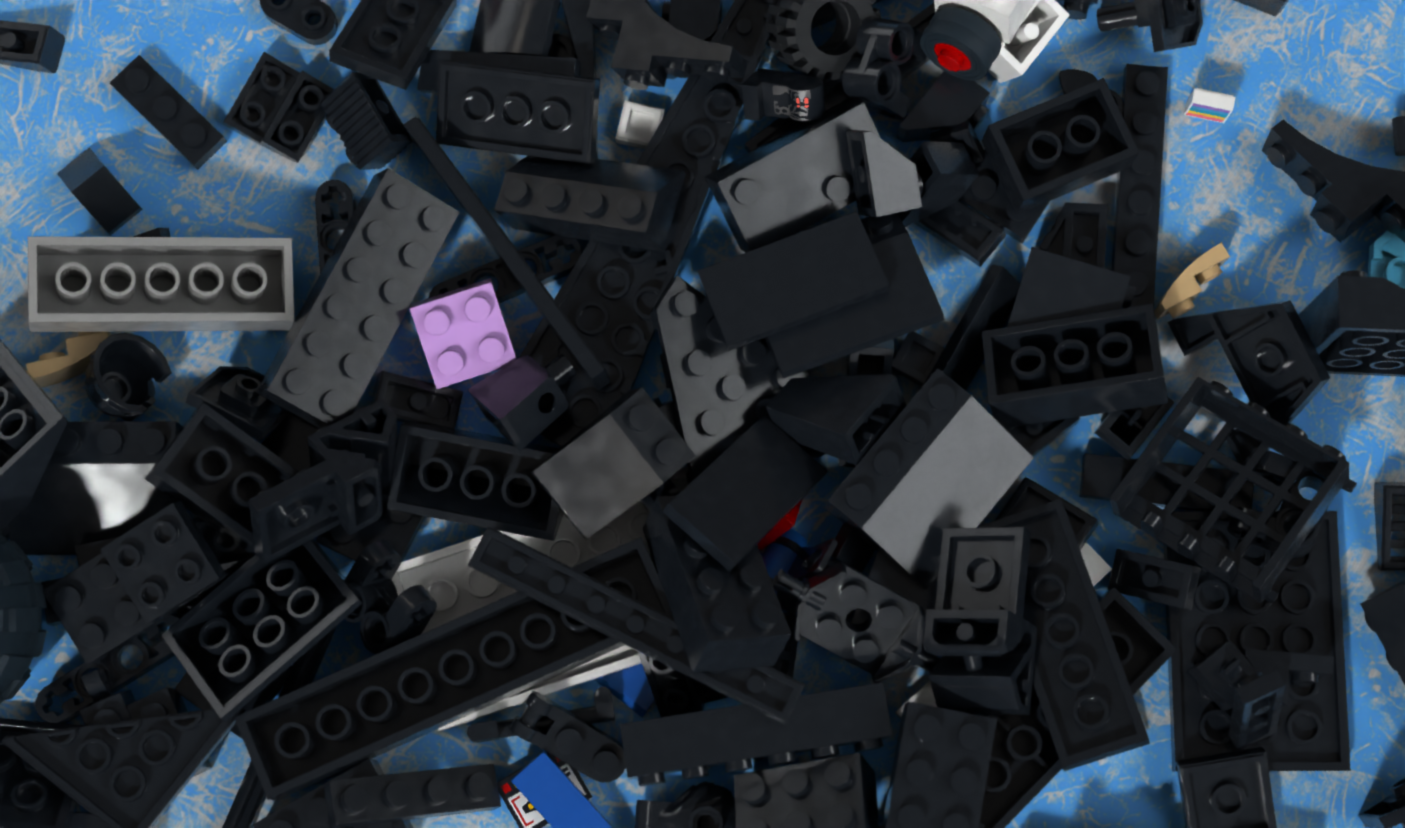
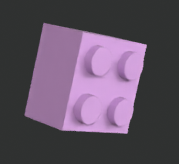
(463, 333)

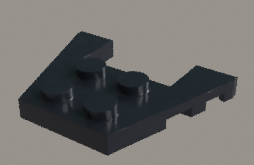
(1268, 356)

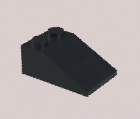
(613, 462)

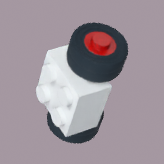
(968, 34)

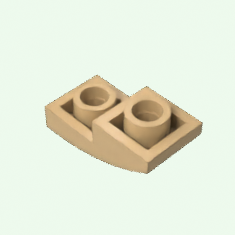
(1185, 288)
(58, 367)

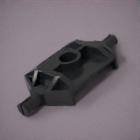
(882, 644)

